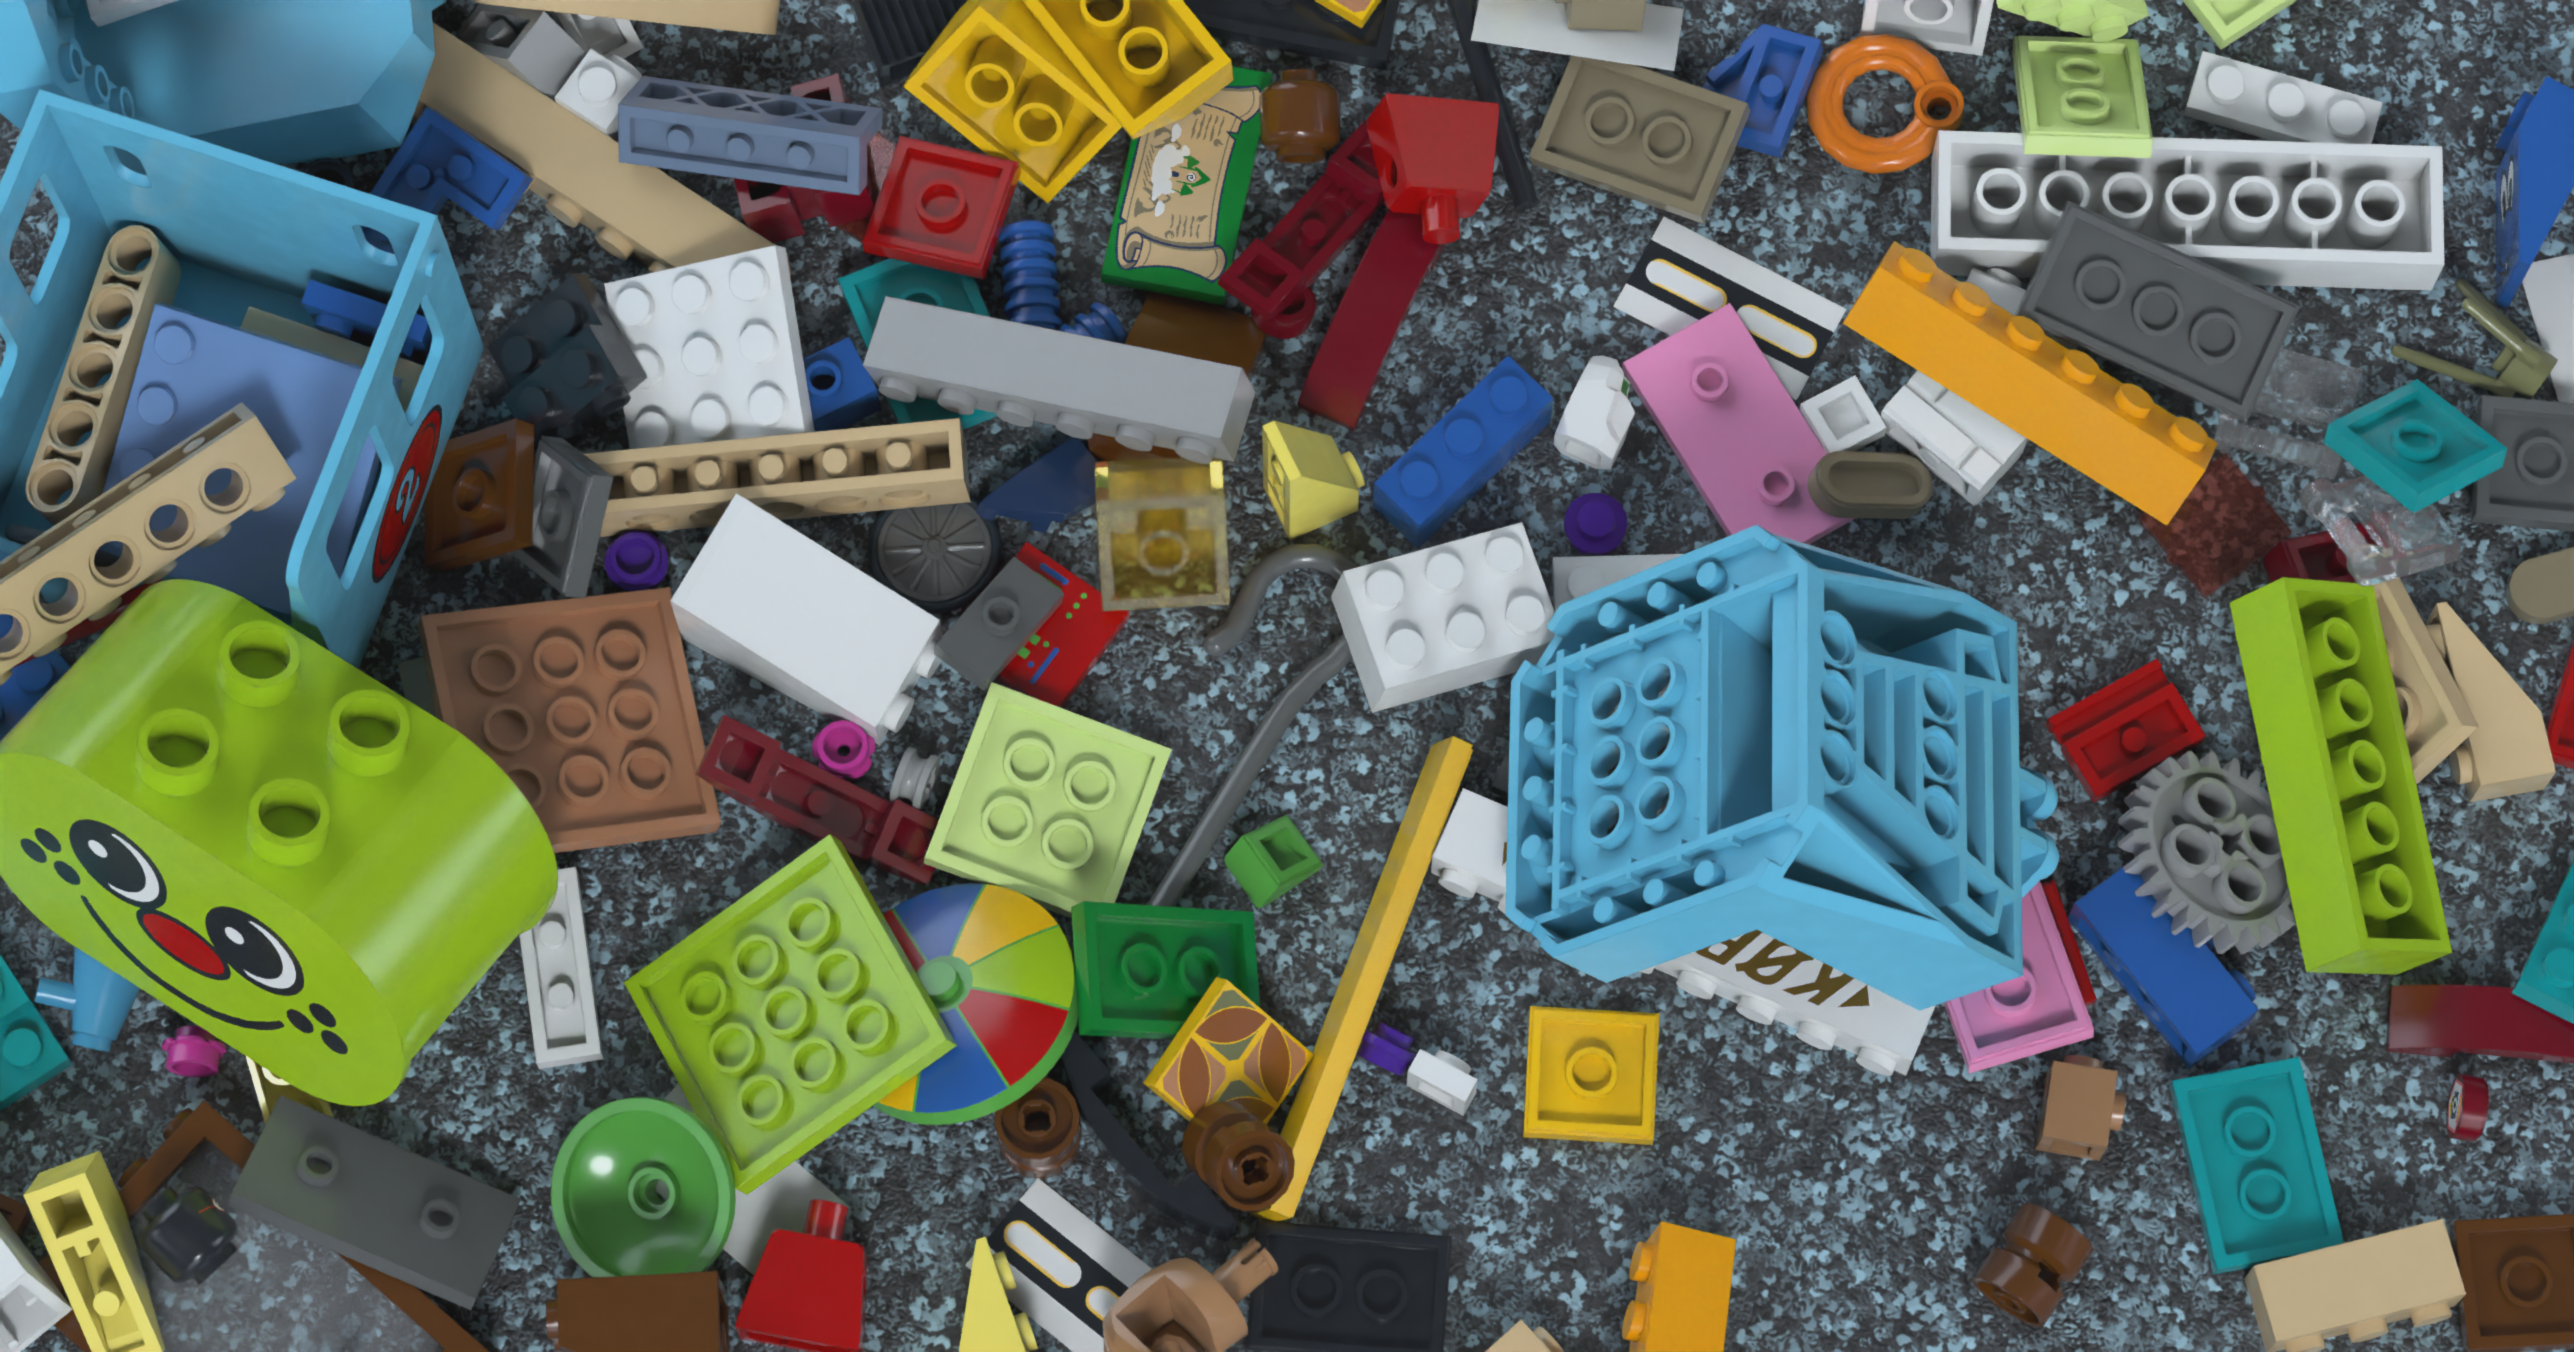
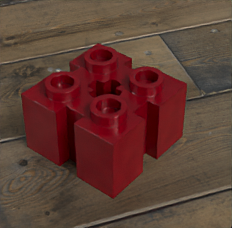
(779, 209)

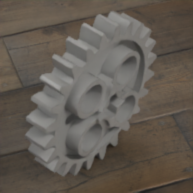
(2208, 852)

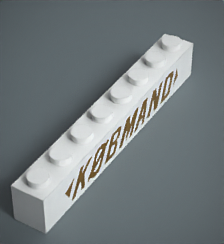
(1751, 969)

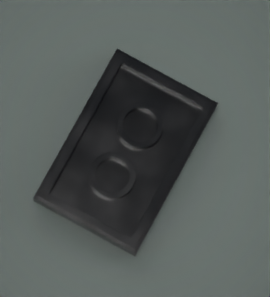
(1350, 1290)

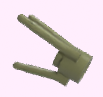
(2521, 363)

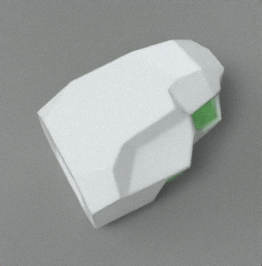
(1596, 415)

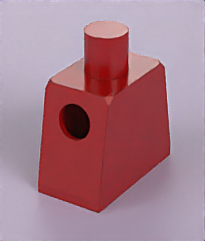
(1434, 158)
(809, 1287)

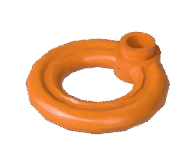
(1891, 54)

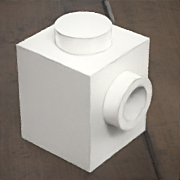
(597, 89)

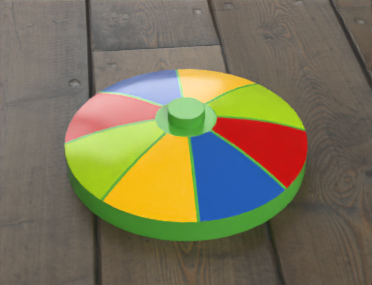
(1001, 987)

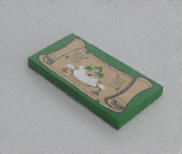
(1187, 196)

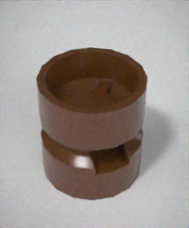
(1040, 1131)
(1238, 1155)
(2033, 1264)

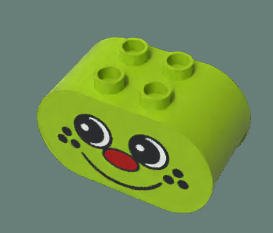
(267, 839)

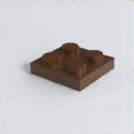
(481, 497)
(2516, 1282)

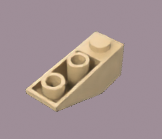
(2511, 745)

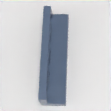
(747, 134)

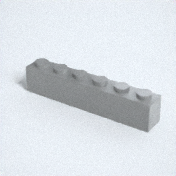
(1059, 380)

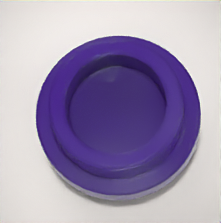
(1595, 524)
(636, 561)
(1387, 1048)

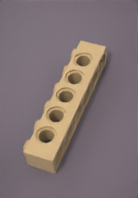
(787, 475)
(124, 515)

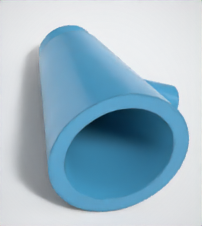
(96, 998)

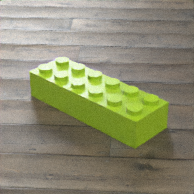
(2340, 777)

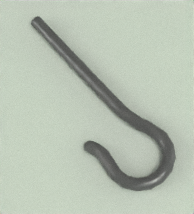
(1278, 717)

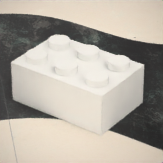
(1444, 616)

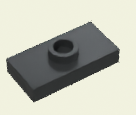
(998, 623)

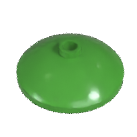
(609, 1198)

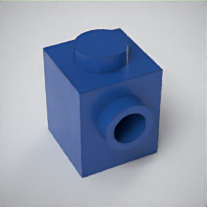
(839, 387)

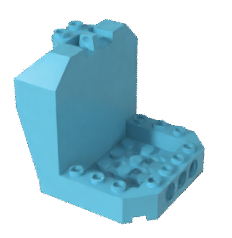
(235, 73)
(1823, 771)

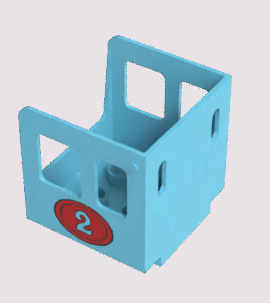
(241, 241)

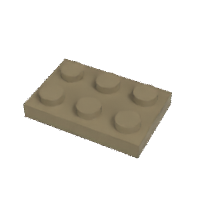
(1640, 135)

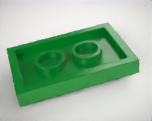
(1152, 964)

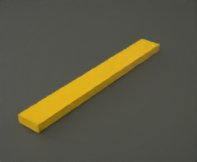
(1369, 964)

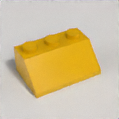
(1138, 56)
(1013, 93)

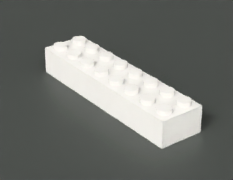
(2239, 205)

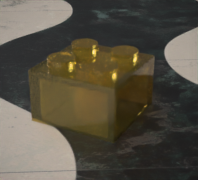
(1161, 534)

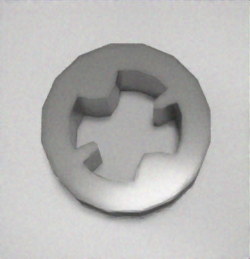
(915, 778)

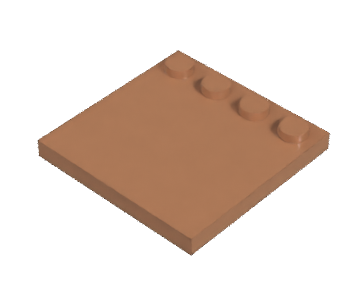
(580, 712)

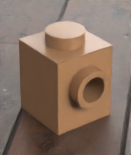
(2079, 1108)

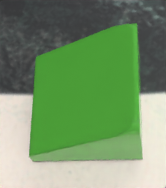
(1271, 861)

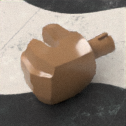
(1186, 1306)

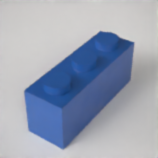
(1462, 452)
(2171, 981)

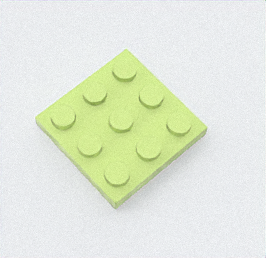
(1046, 803)

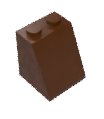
(640, 1314)

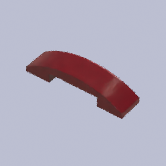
(1311, 234)
(1369, 320)
(817, 802)
(2474, 1021)

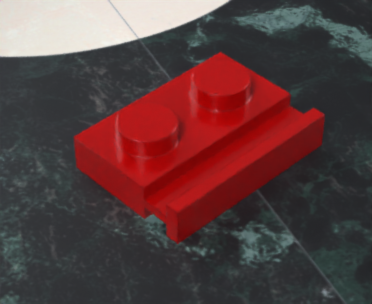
(2125, 730)

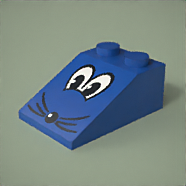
(2532, 180)

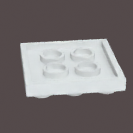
(714, 351)

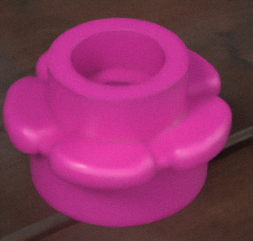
(840, 734)
(193, 1052)

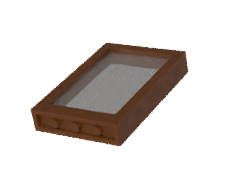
(276, 1286)

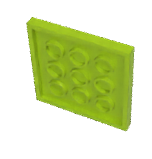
(790, 1013)

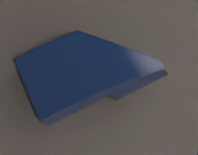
(1046, 489)

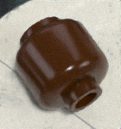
(1299, 117)

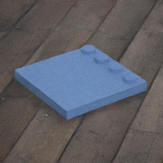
(197, 372)

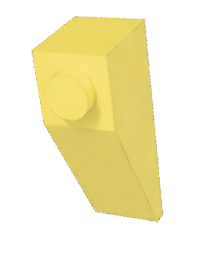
(1307, 478)
(95, 1255)

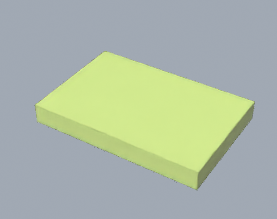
(2081, 97)

